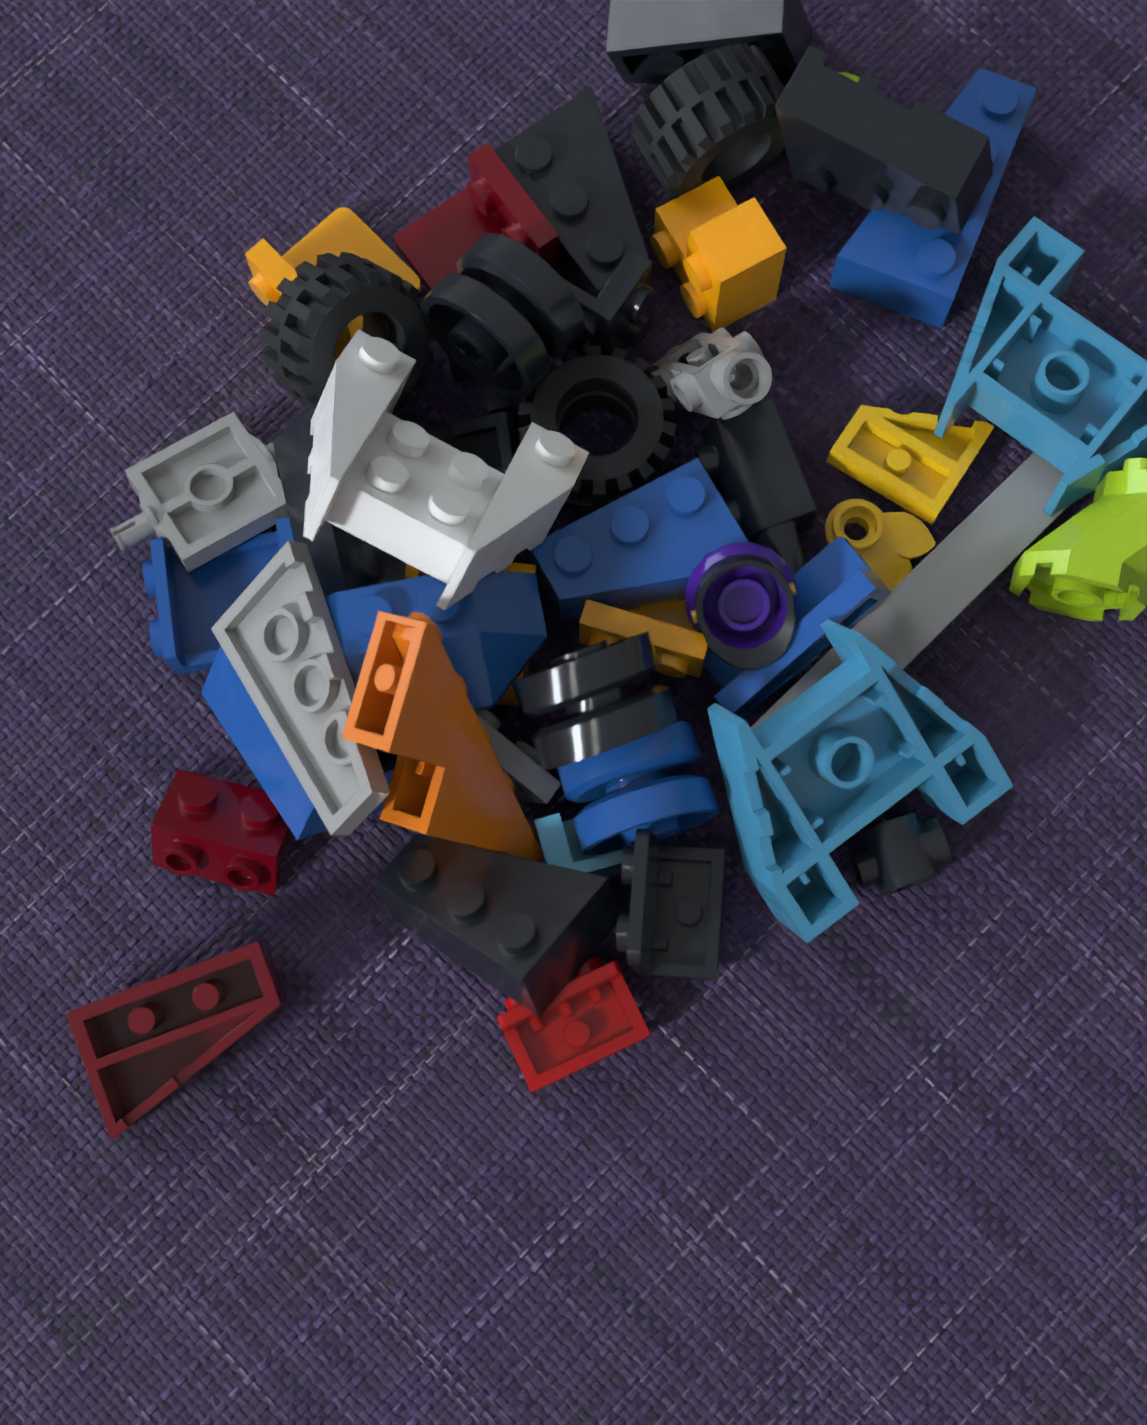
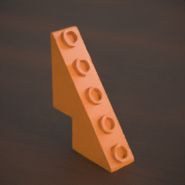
(445, 767)

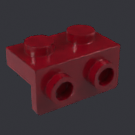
(220, 833)

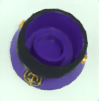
(743, 604)

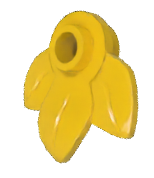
(889, 540)

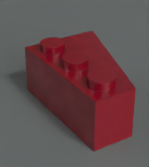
(169, 1028)

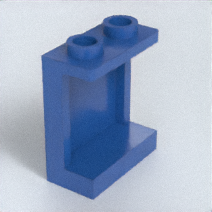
(197, 599)

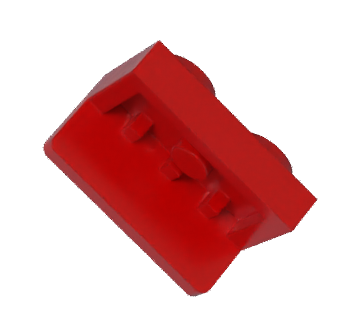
(579, 1028)

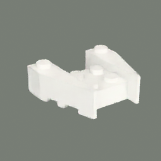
(418, 493)

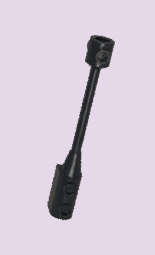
(771, 508)

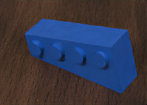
(921, 268)

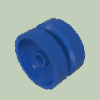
(639, 788)

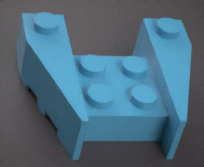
(1050, 370)
(837, 765)

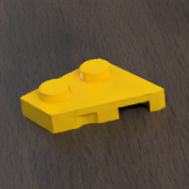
(905, 458)

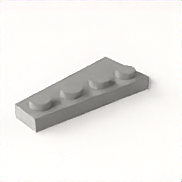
(302, 686)

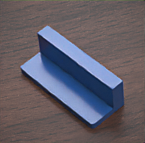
(830, 587)

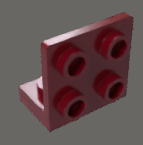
(488, 204)

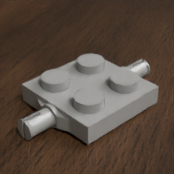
(205, 493)

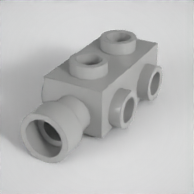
(721, 377)

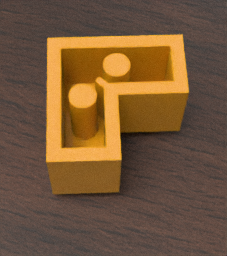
(720, 252)

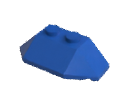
(485, 633)

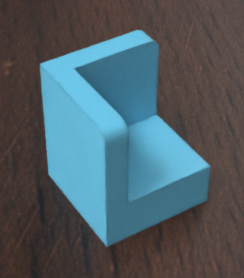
(562, 848)

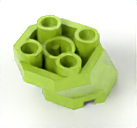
(1096, 555)

